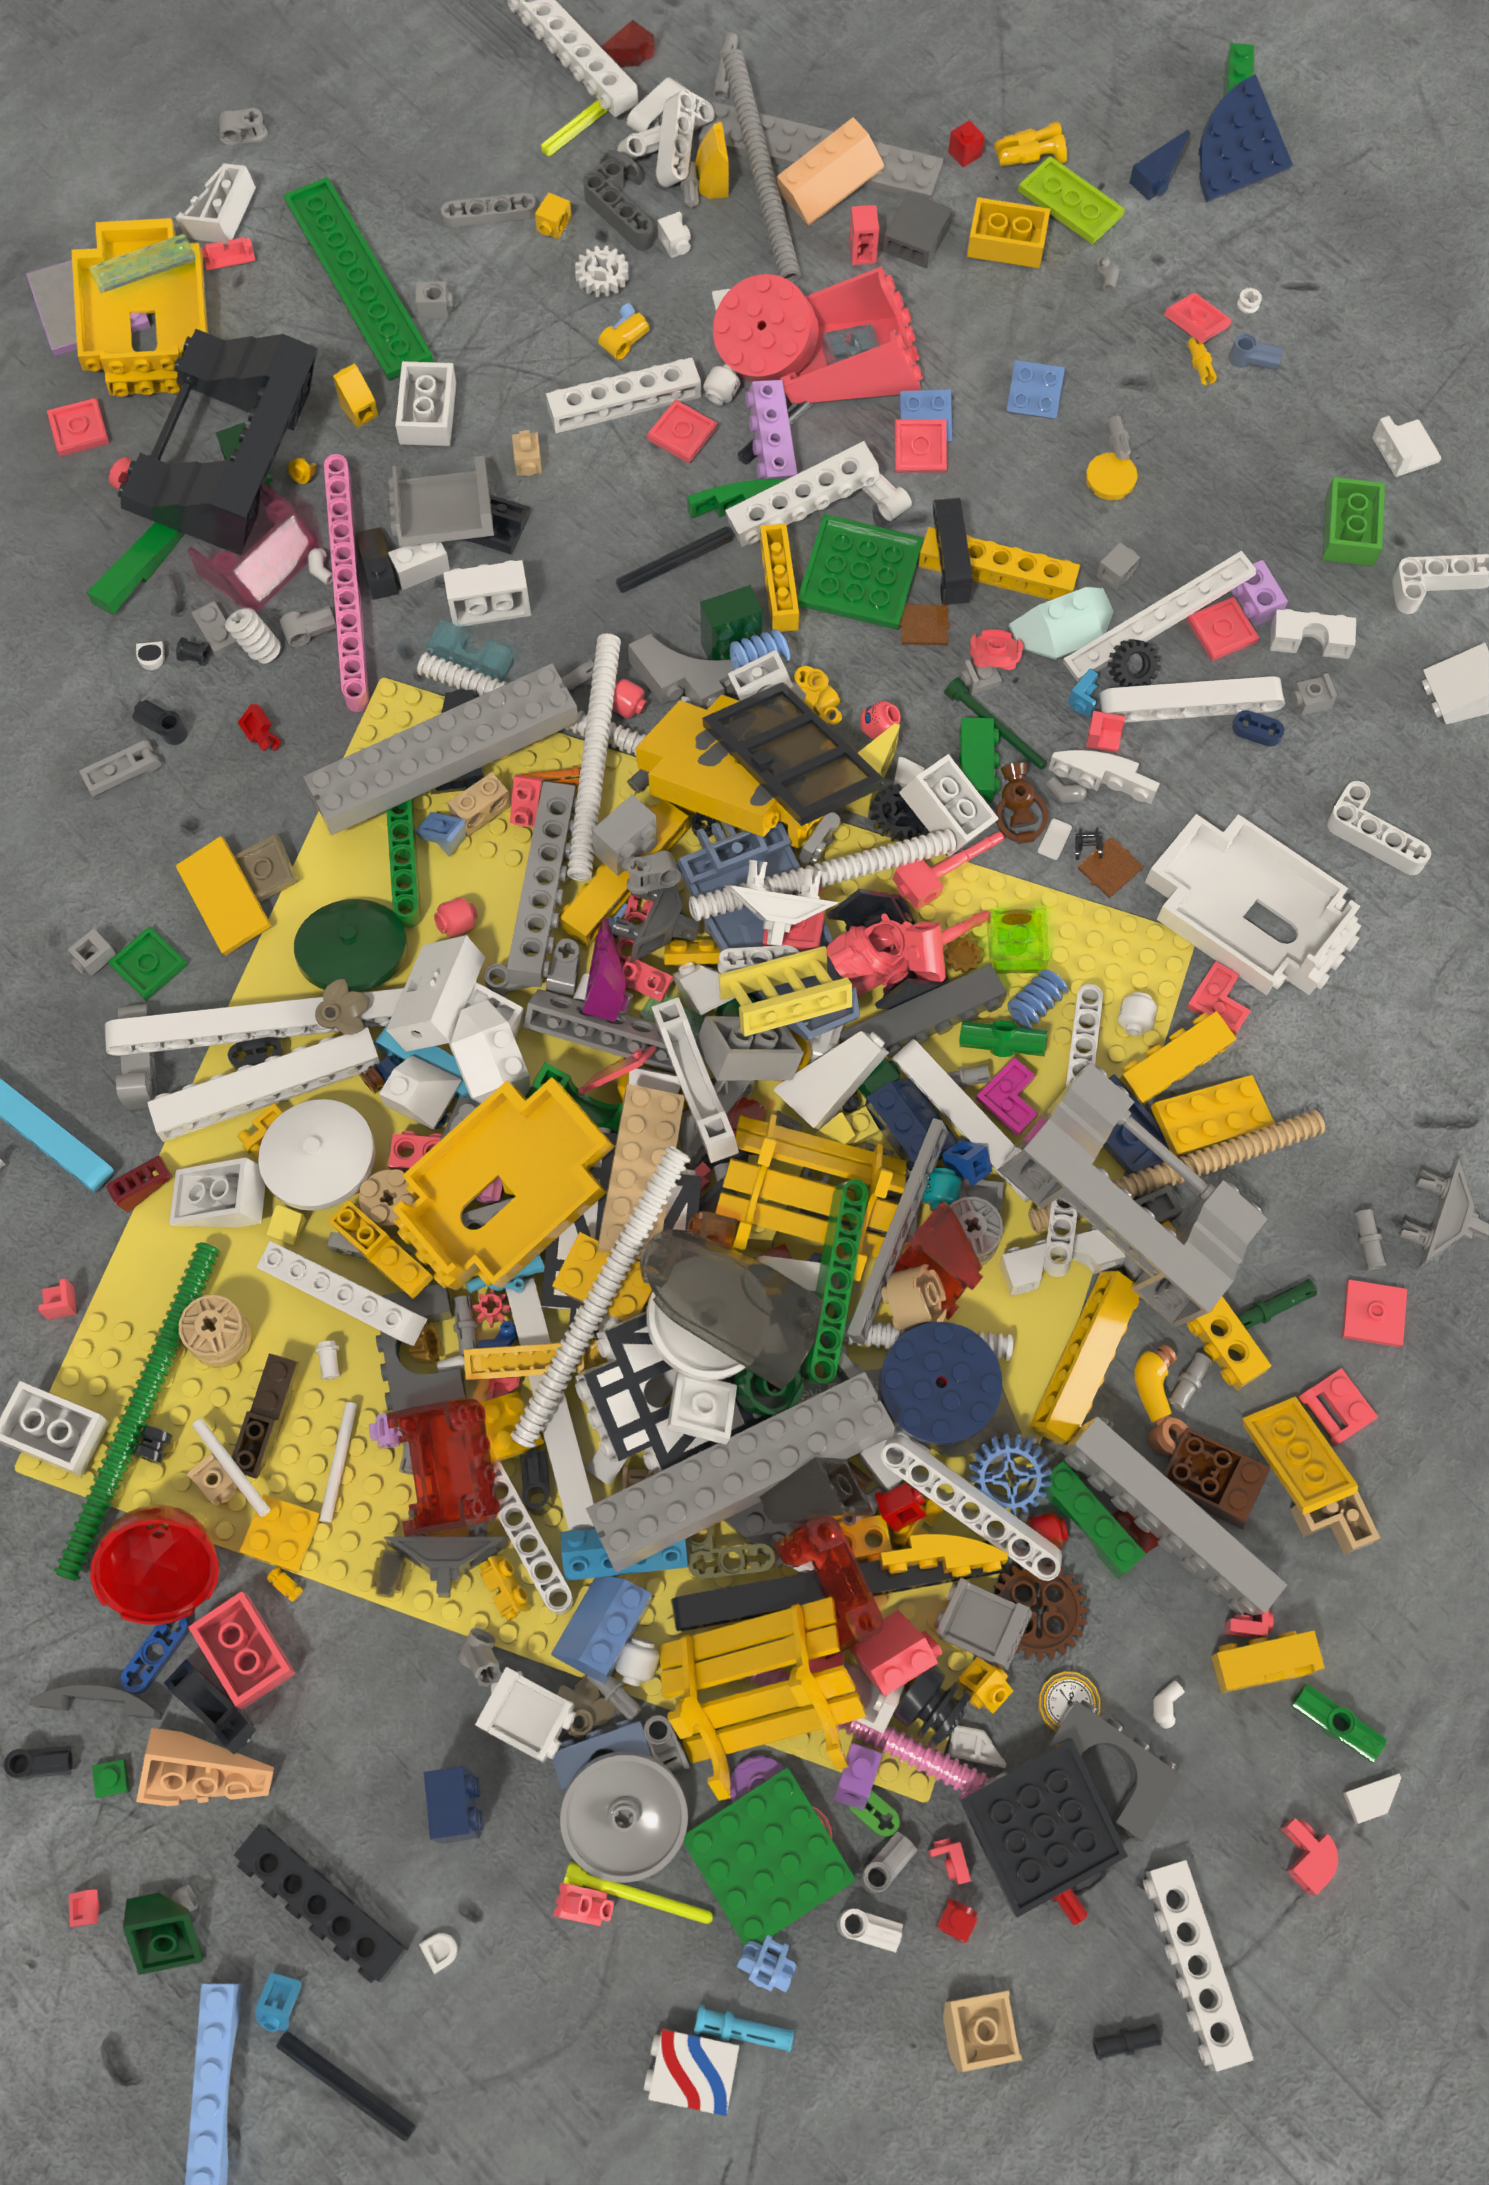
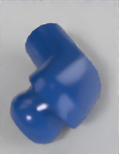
(505, 1337)

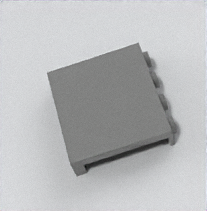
(441, 506)

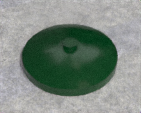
(352, 943)

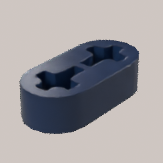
(1258, 728)

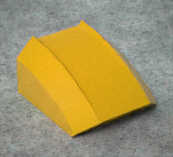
(713, 164)

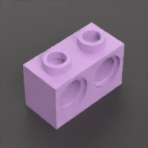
(1264, 591)

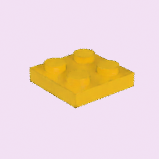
(500, 1420)
(281, 1535)

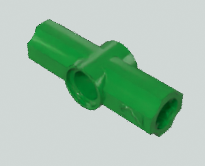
(1003, 1038)
(1355, 1734)

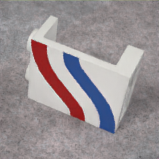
(692, 2072)

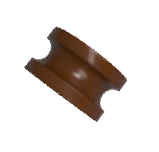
(372, 1079)

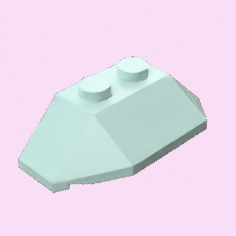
(1064, 623)

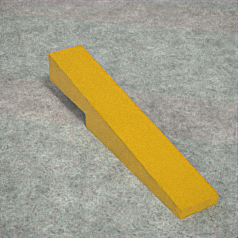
(522, 1360)

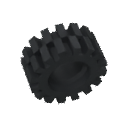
(1148, 666)

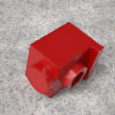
(901, 1506)
(957, 1920)

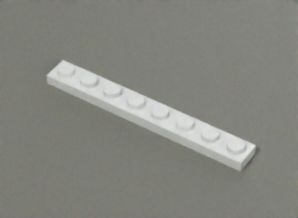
(1163, 613)

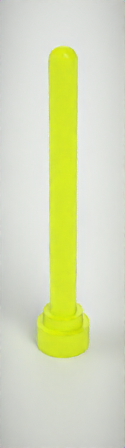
(579, 1877)

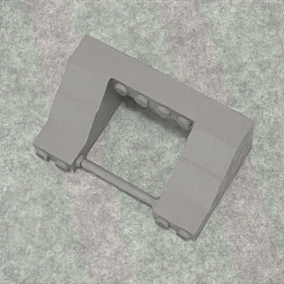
(1182, 1268)

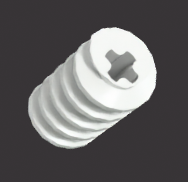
(253, 635)

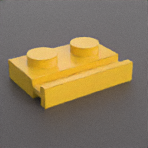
(685, 951)

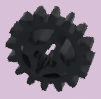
(891, 804)

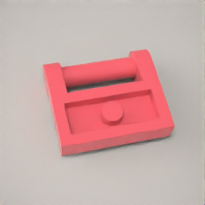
(1345, 1402)

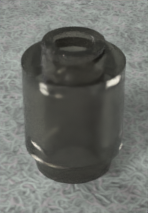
(388, 1573)

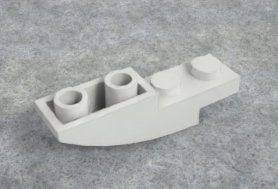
(1095, 767)

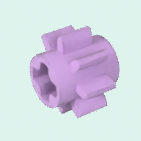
(385, 1437)

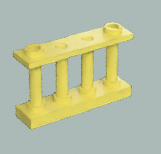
(790, 1007)

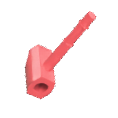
(922, 883)
(926, 945)

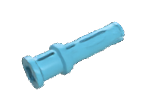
(727, 2026)

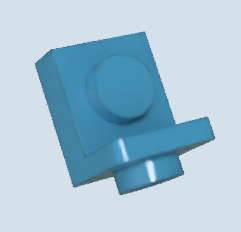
(1081, 694)
(277, 2002)

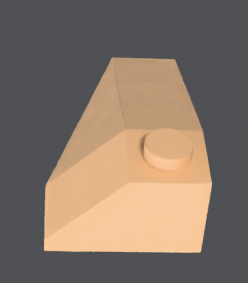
(192, 1768)

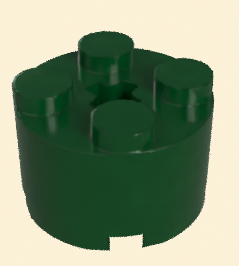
(757, 1399)

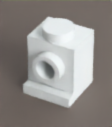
(674, 235)

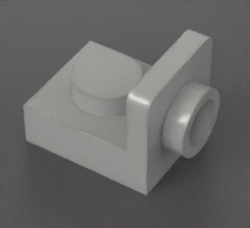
(979, 678)

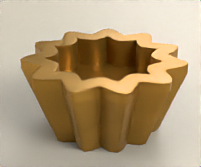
(963, 954)
(427, 1345)

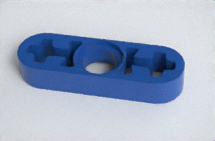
(147, 1676)

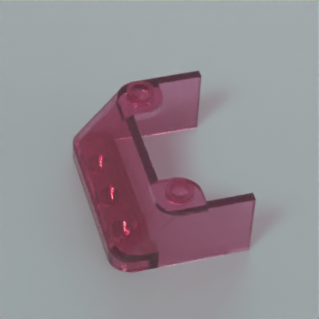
(268, 564)

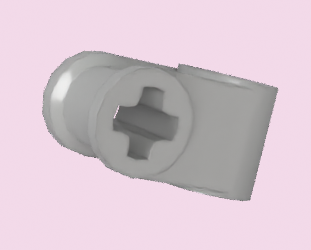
(239, 127)
(654, 871)
(564, 971)
(667, 1747)

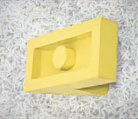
(851, 1128)

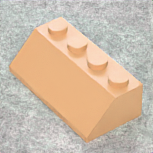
(830, 172)

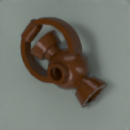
(1020, 804)

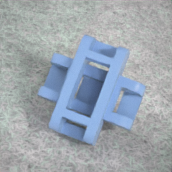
(765, 1968)

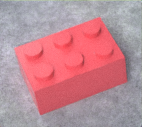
(242, 1650)

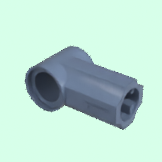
(1249, 351)

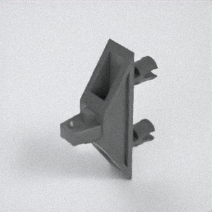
(661, 925)
(448, 1556)

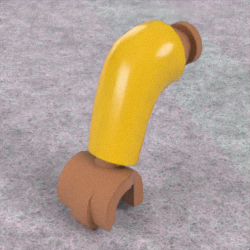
(1149, 1379)

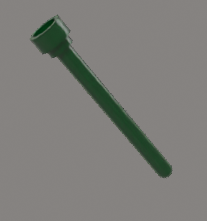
(957, 691)

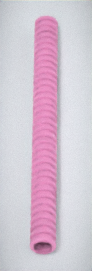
(897, 1744)

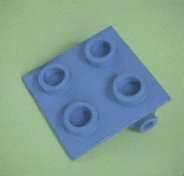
(1035, 389)
(927, 405)

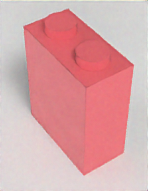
(894, 1654)

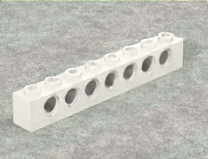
(578, 53)

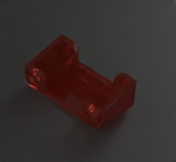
(840, 1575)

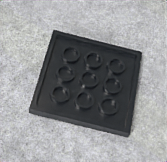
(1043, 1827)

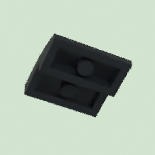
(508, 524)

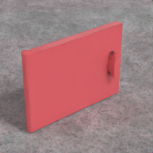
(617, 1069)

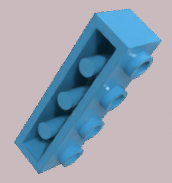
(586, 1558)

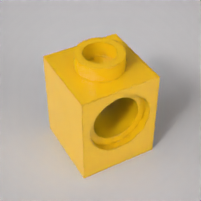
(553, 216)

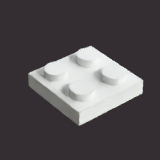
(702, 1408)

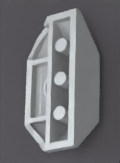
(729, 1095)

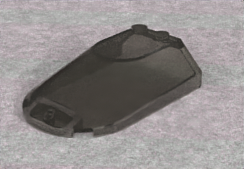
(732, 1302)

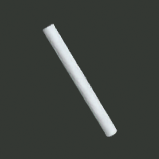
(338, 1462)
(231, 1467)

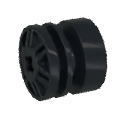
(933, 1705)

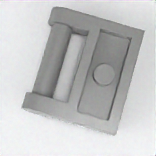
(819, 840)

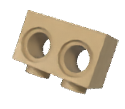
(480, 803)

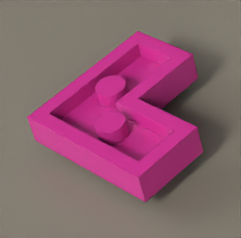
(1003, 1098)

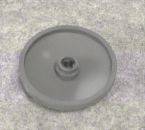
(623, 1816)

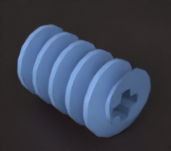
(1035, 997)

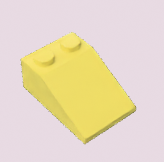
(879, 755)

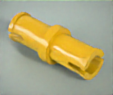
(1202, 361)

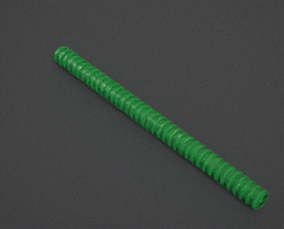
(135, 1415)

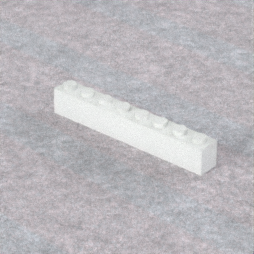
(262, 1084)

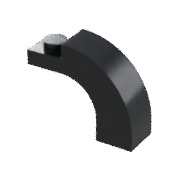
(211, 1706)

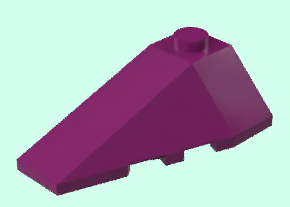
(606, 979)

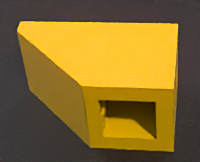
(355, 396)

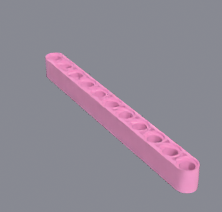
(340, 502)

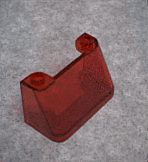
(948, 1251)

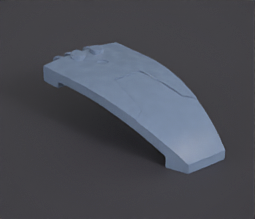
(728, 864)

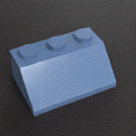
(602, 1626)

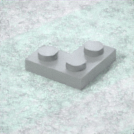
(212, 626)

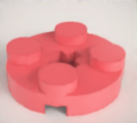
(995, 649)

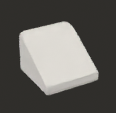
(906, 772)

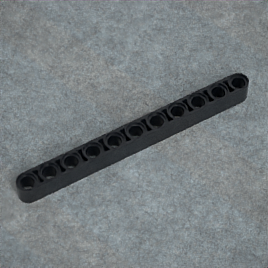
(779, 1594)

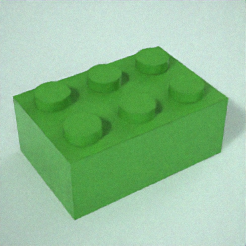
(1353, 521)

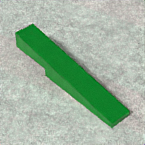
(133, 566)

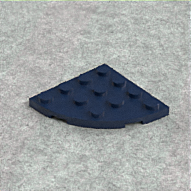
(1240, 142)

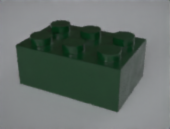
(727, 620)

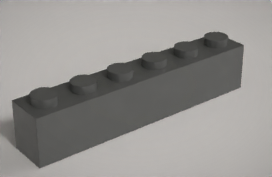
(935, 1011)

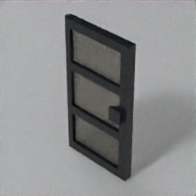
(793, 753)

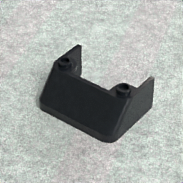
(865, 909)

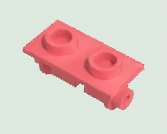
(236, 252)

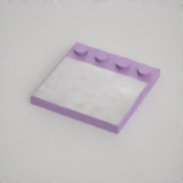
(55, 302)

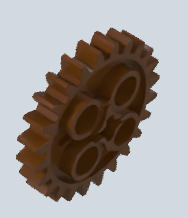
(1065, 1611)

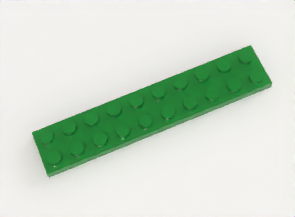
(357, 277)

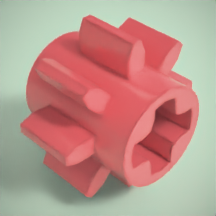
(485, 1303)

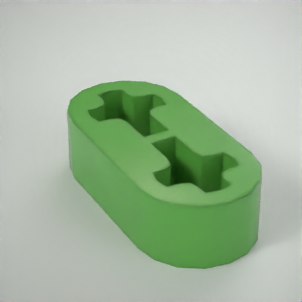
(871, 1821)

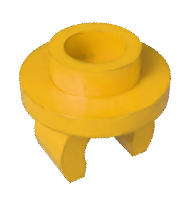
(300, 470)

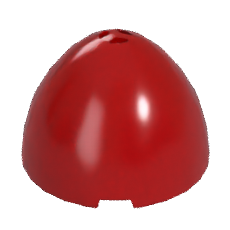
(152, 1574)

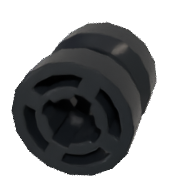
(153, 1444)

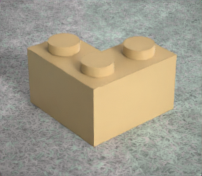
(1347, 1519)

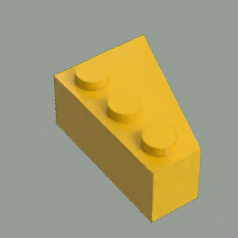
(1267, 1661)

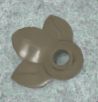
(345, 1004)
(588, 1705)

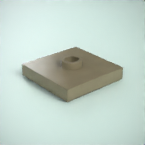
(267, 867)

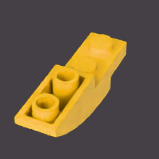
(380, 1249)
(955, 1552)

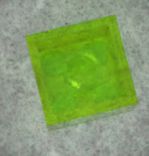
(1018, 940)

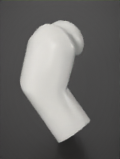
(316, 566)

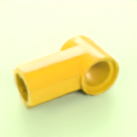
(619, 340)

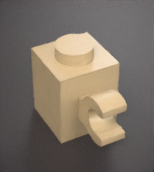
(526, 453)

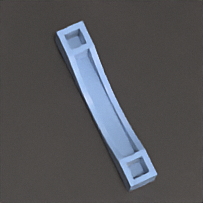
(214, 2050)

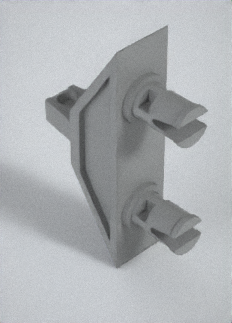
(1453, 1216)

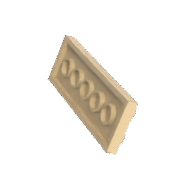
(646, 1127)

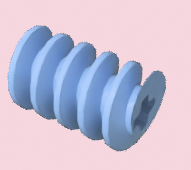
(756, 647)

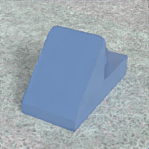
(443, 830)

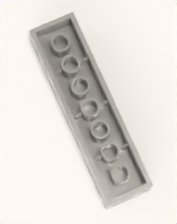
(1173, 1519)

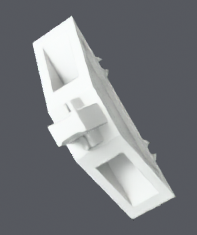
(779, 909)

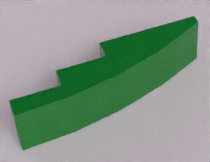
(726, 496)

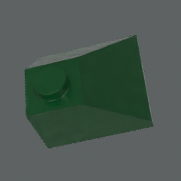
(160, 1934)

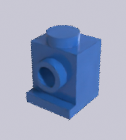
(968, 1161)

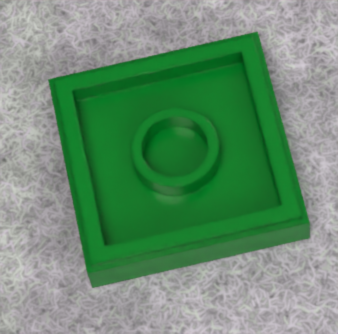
(147, 963)

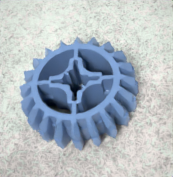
(1021, 1472)

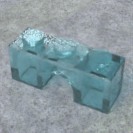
(450, 641)

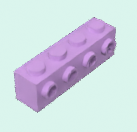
(771, 430)

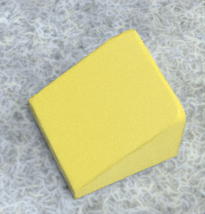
(285, 1225)

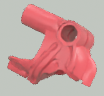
(868, 955)

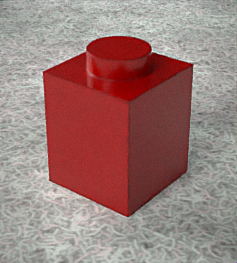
(966, 143)

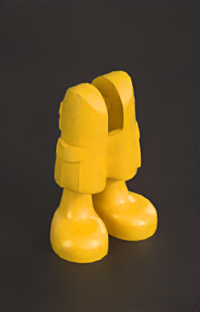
(1025, 146)

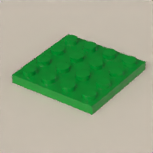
(860, 571)
(768, 1858)

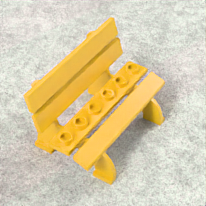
(813, 1152)
(799, 1690)

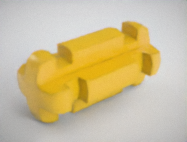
(284, 1584)

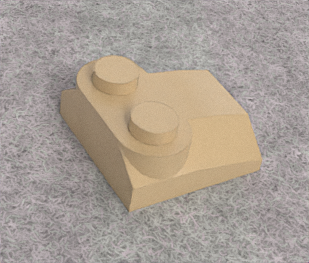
(980, 2031)

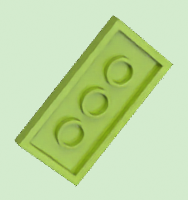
(1071, 200)

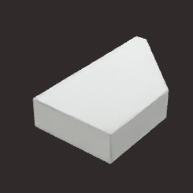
(974, 1746)
(1372, 1799)

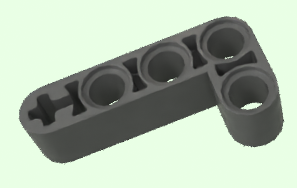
(604, 195)

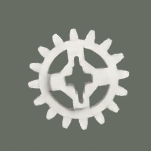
(601, 271)

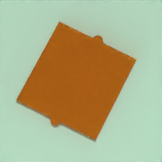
(925, 625)
(1113, 870)

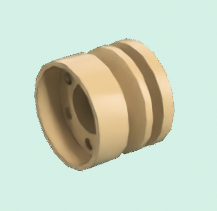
(221, 1346)

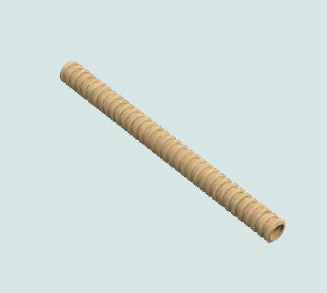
(1207, 1160)

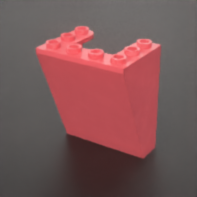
(872, 373)

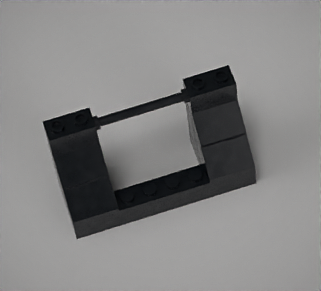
(223, 498)

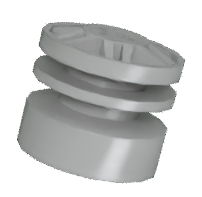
(988, 1225)

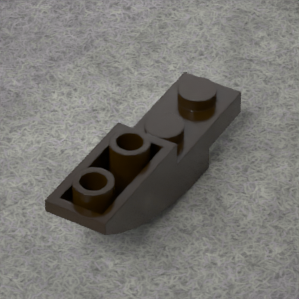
(266, 1415)

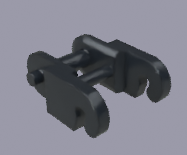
(1098, 843)

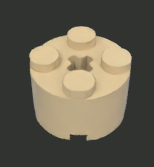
(376, 1193)
(914, 1297)

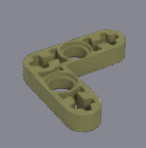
(708, 1549)

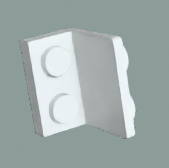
(1405, 446)
(877, 1707)

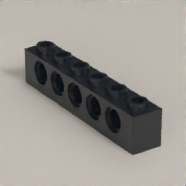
(387, 1950)

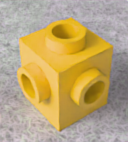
(986, 1684)

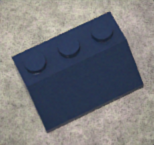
(905, 1118)

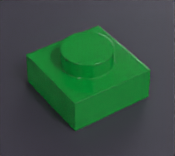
(110, 1778)

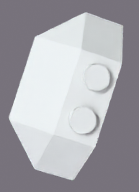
(487, 1052)

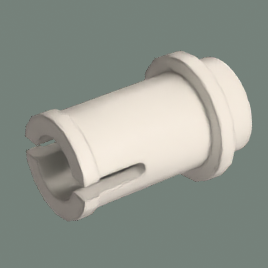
(328, 1360)

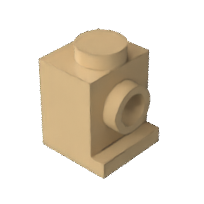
(204, 1472)

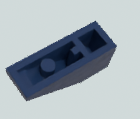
(1156, 170)

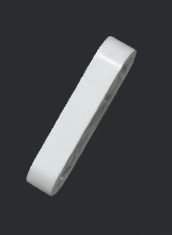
(738, 955)

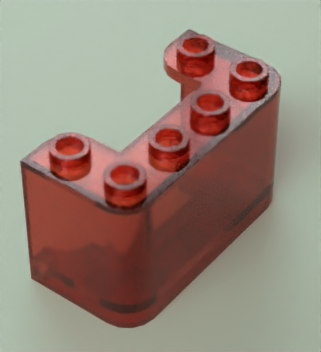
(448, 1465)

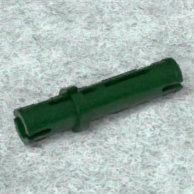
(1281, 1302)

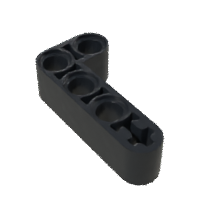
(953, 551)

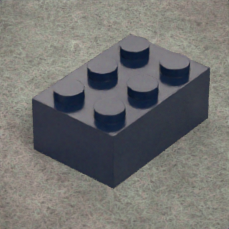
(453, 1805)

